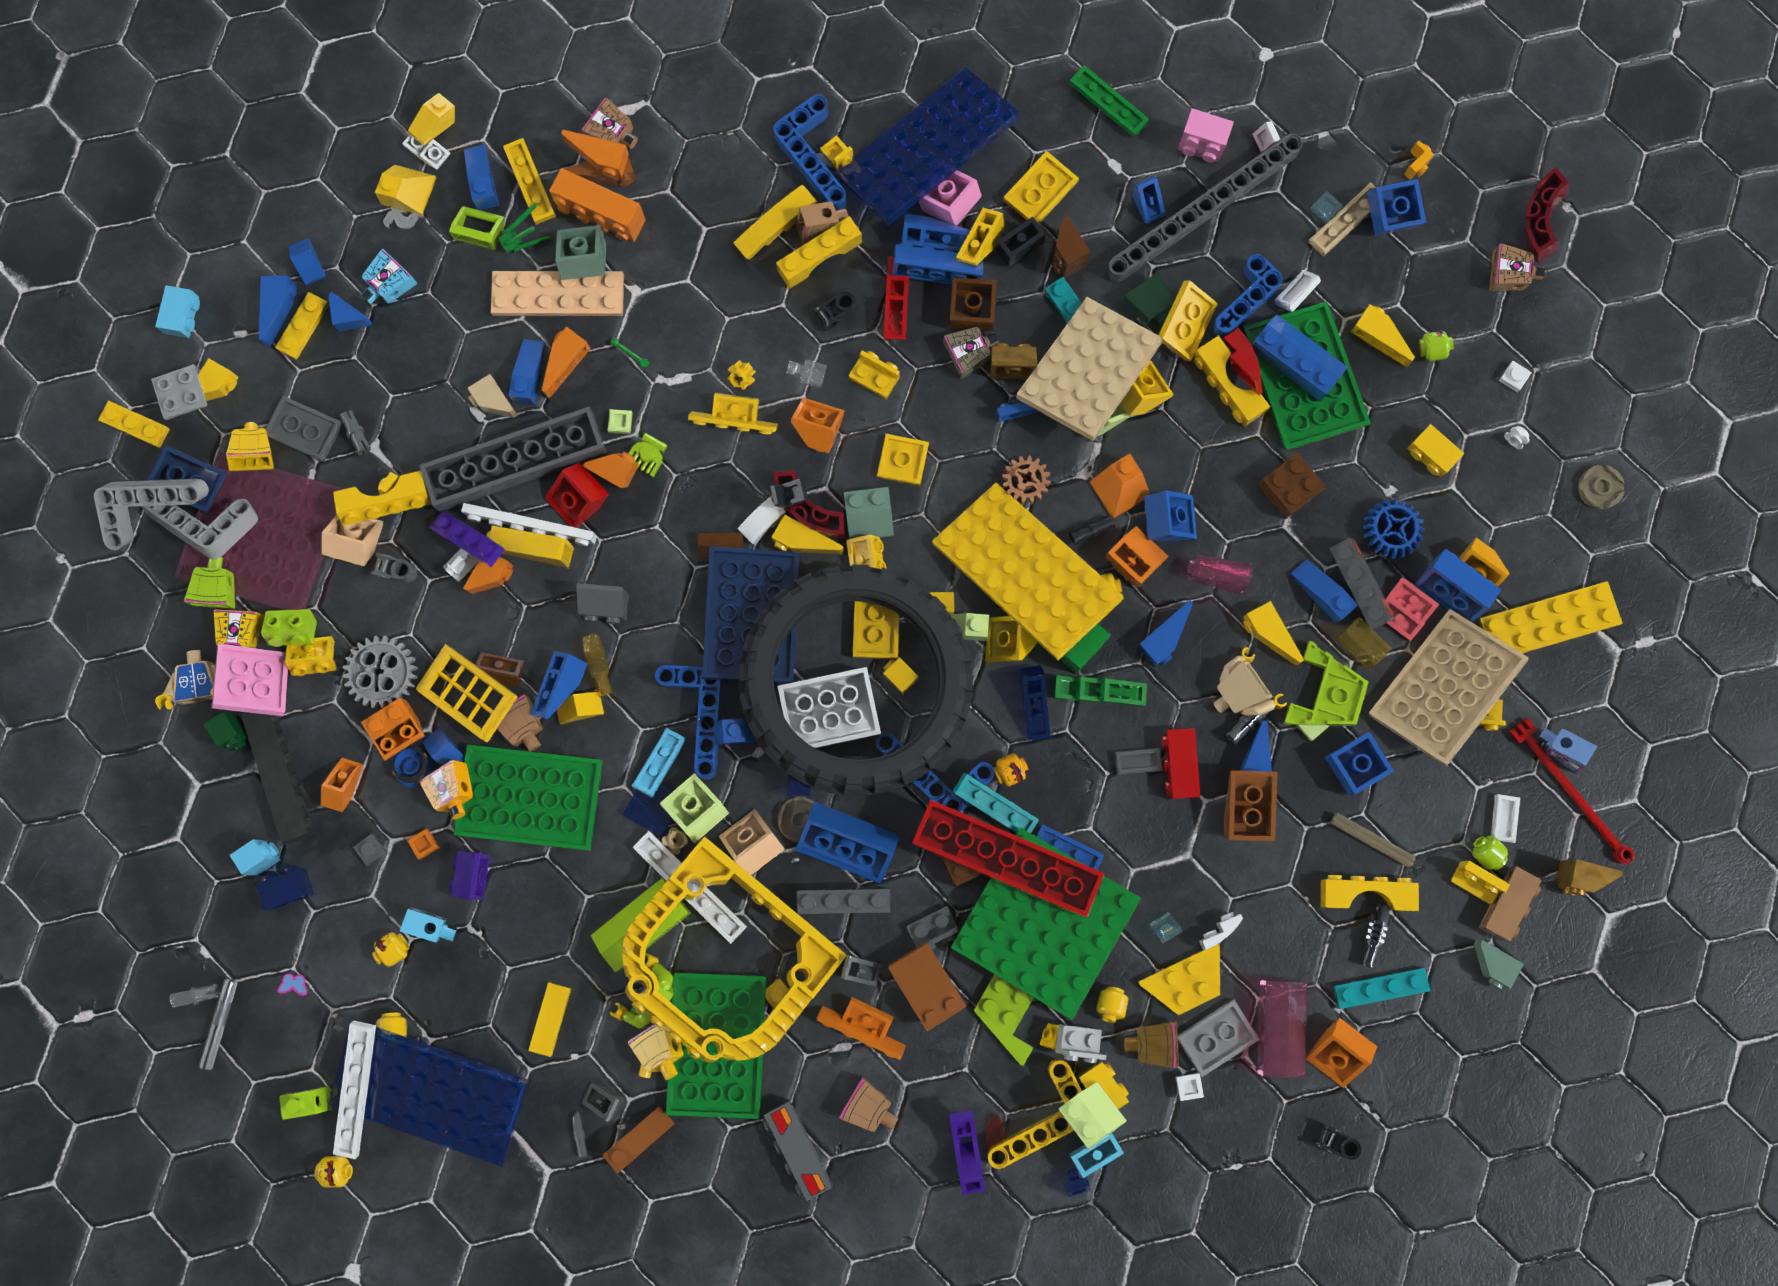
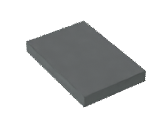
(303, 428)

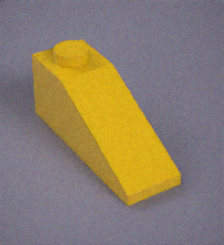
(982, 237)
(1381, 333)
(798, 538)
(1270, 630)

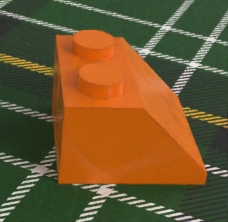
(1342, 1053)

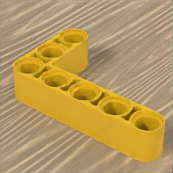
(1046, 1124)

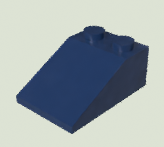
(177, 465)

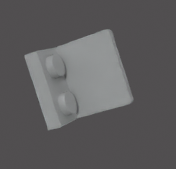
(179, 392)

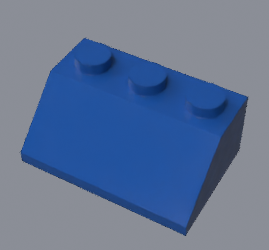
(1457, 586)

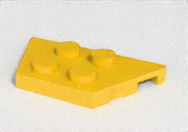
(1187, 981)

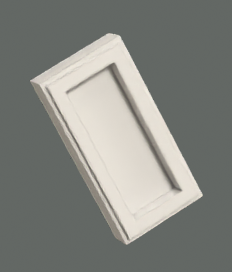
(1297, 290)
(1505, 818)

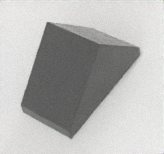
(861, 970)
(602, 1101)

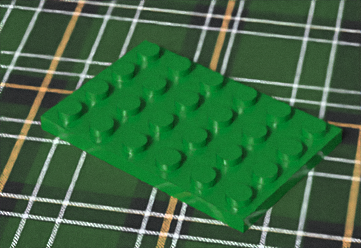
(1297, 413)
(530, 797)
(724, 1086)

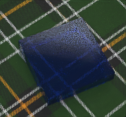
(648, 810)

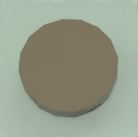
(1601, 487)
(794, 812)

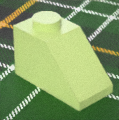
(973, 625)

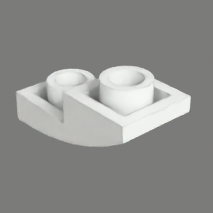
(431, 153)
(762, 519)
(1226, 927)

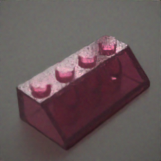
(1282, 1029)

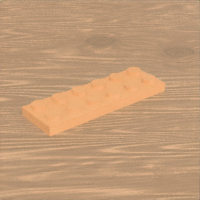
(548, 295)

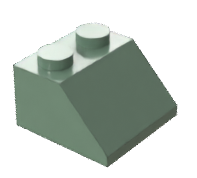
(869, 512)

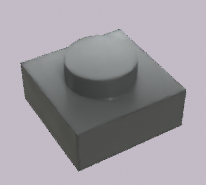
(370, 849)

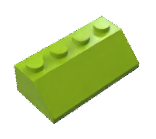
(611, 935)

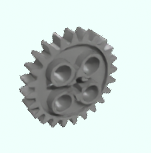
(359, 670)

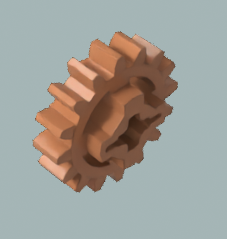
(1018, 476)

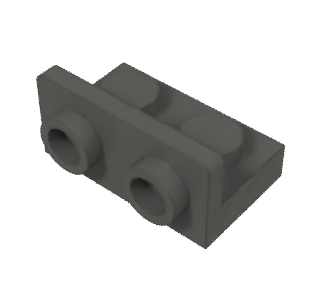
(933, 928)

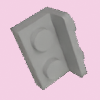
(1079, 1042)

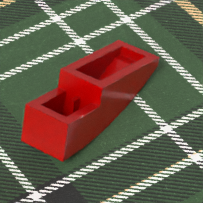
(1244, 360)

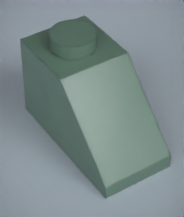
(1497, 965)

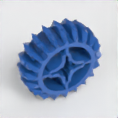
(1398, 535)

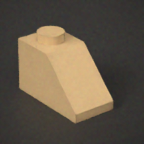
(490, 397)

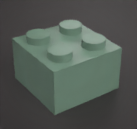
(581, 252)

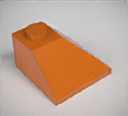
(817, 424)
(1121, 486)

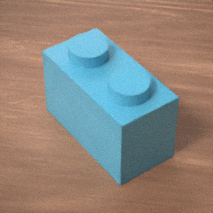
(177, 311)
(255, 857)
(1091, 1160)

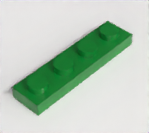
(1109, 101)

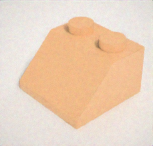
(351, 542)
(751, 842)

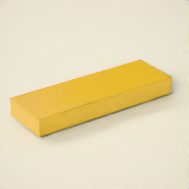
(550, 1019)

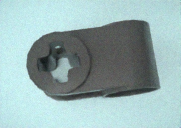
(390, 569)

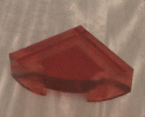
(995, 1132)

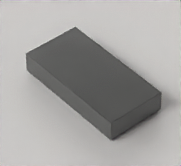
(1138, 761)

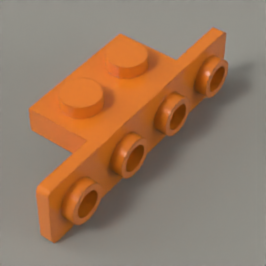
(865, 1025)

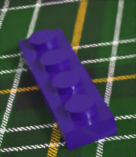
(467, 538)

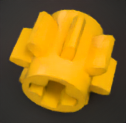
(741, 374)

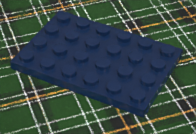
(737, 590)

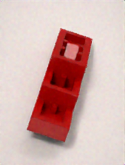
(895, 305)

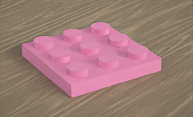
(250, 680)

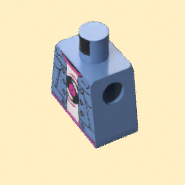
(1576, 750)

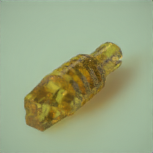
(597, 663)

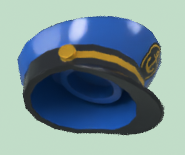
(412, 766)

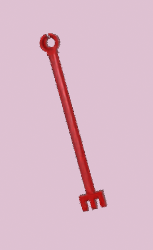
(1526, 735)

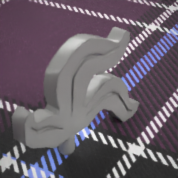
(400, 220)

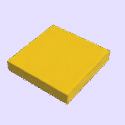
(902, 459)

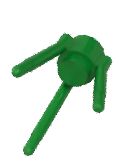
(512, 240)

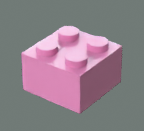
(1205, 136)
(952, 198)

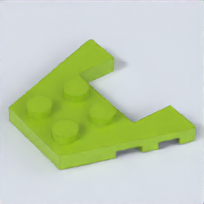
(1338, 695)
(1002, 1010)

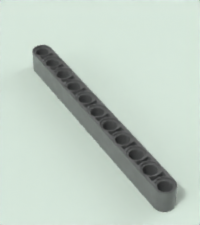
(1211, 200)

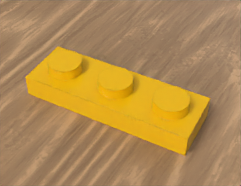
(302, 325)
(134, 424)

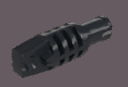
(1375, 934)

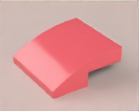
(1410, 608)

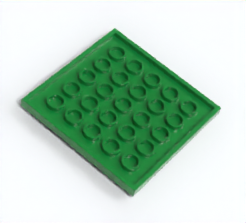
(1042, 945)

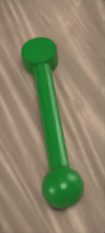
(643, 362)

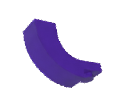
(967, 1152)

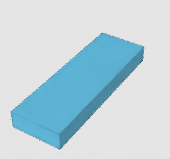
(659, 762)

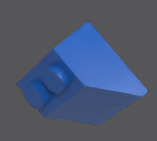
(1170, 516)

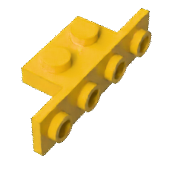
(734, 411)

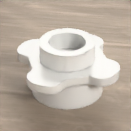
(1517, 437)

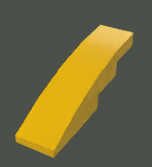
(774, 222)

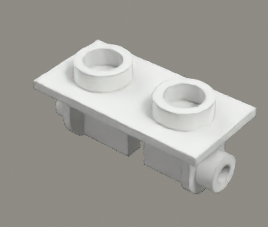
(460, 564)

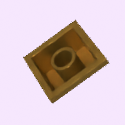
(1012, 361)
(1581, 877)

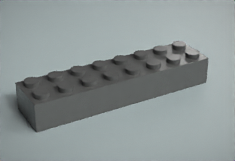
(513, 459)

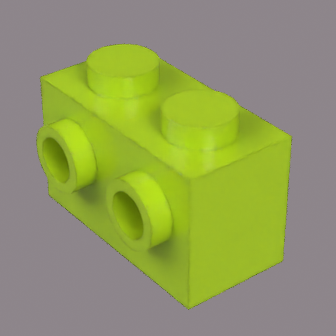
(289, 627)

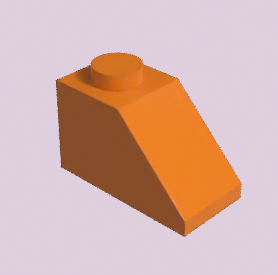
(615, 468)
(488, 577)
(340, 785)

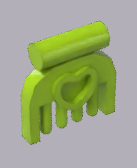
(649, 453)

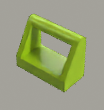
(476, 237)

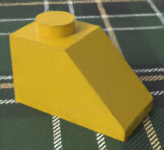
(432, 119)
(216, 380)

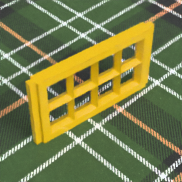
(497, 714)

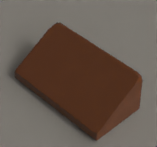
(729, 540)
(501, 668)

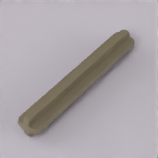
(1373, 840)

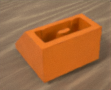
(1136, 556)
(393, 728)

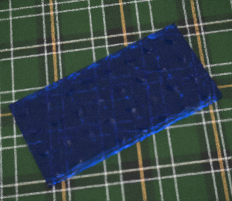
(928, 145)
(439, 1096)

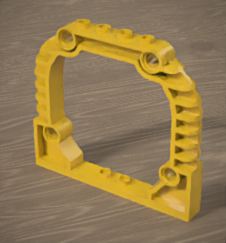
(815, 958)

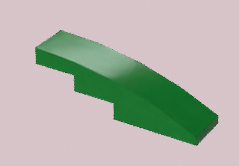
(1099, 690)

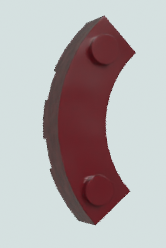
(1540, 207)
(812, 516)

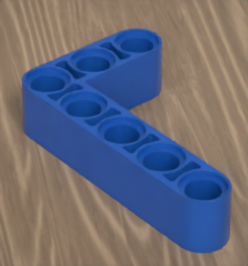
(807, 155)
(704, 712)
(932, 779)

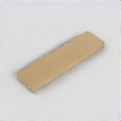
(1342, 222)

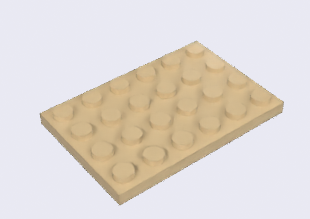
(1089, 368)
(1448, 687)

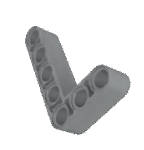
(141, 496)
(210, 540)

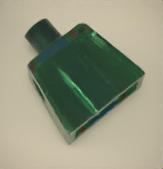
(1150, 300)

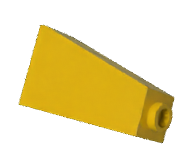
(533, 546)

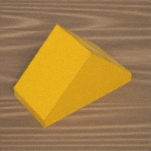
(580, 707)

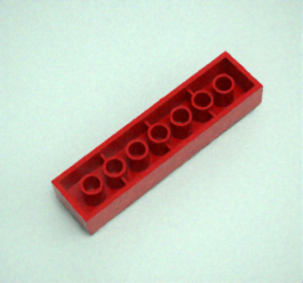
(1008, 859)

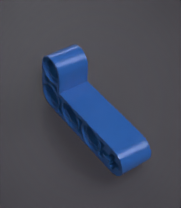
(1244, 301)

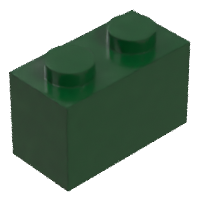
(228, 732)

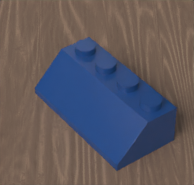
(932, 264)
(1298, 357)
(847, 842)

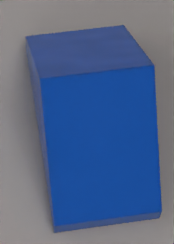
(1149, 200)
(306, 261)
(345, 316)
(442, 748)

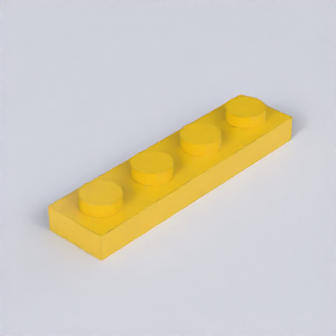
(529, 180)

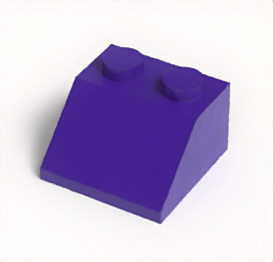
(470, 875)

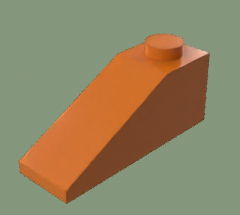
(604, 155)
(565, 355)

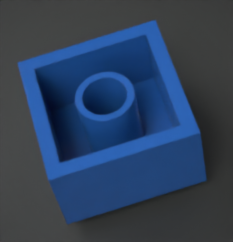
(1396, 207)
(1359, 764)

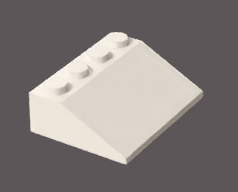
(831, 708)

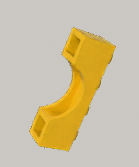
(801, 262)
(1245, 403)
(407, 494)
(1398, 895)

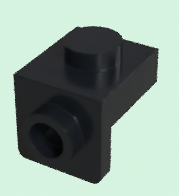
(789, 494)

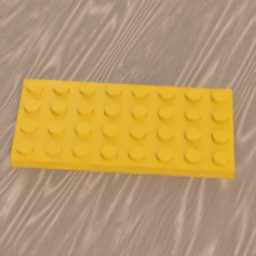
(1027, 571)

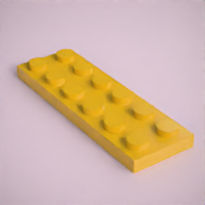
(1555, 618)

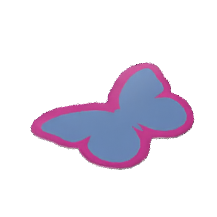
(296, 983)

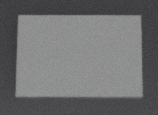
(1217, 1038)

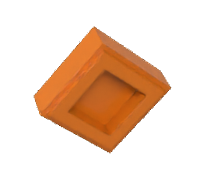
(423, 844)

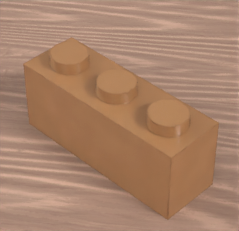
(1511, 907)

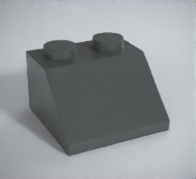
(602, 602)

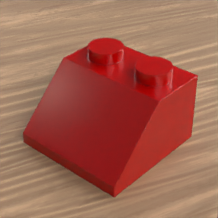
(576, 495)

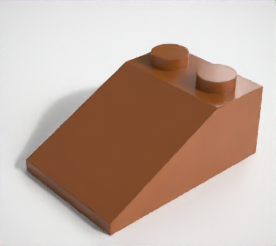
(1251, 806)
(927, 986)

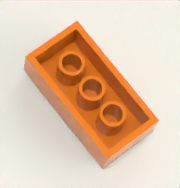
(597, 205)

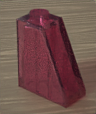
(1220, 573)

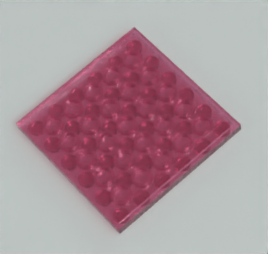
(283, 550)

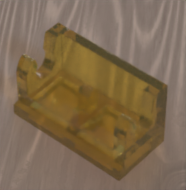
(1364, 643)

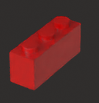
(1181, 764)

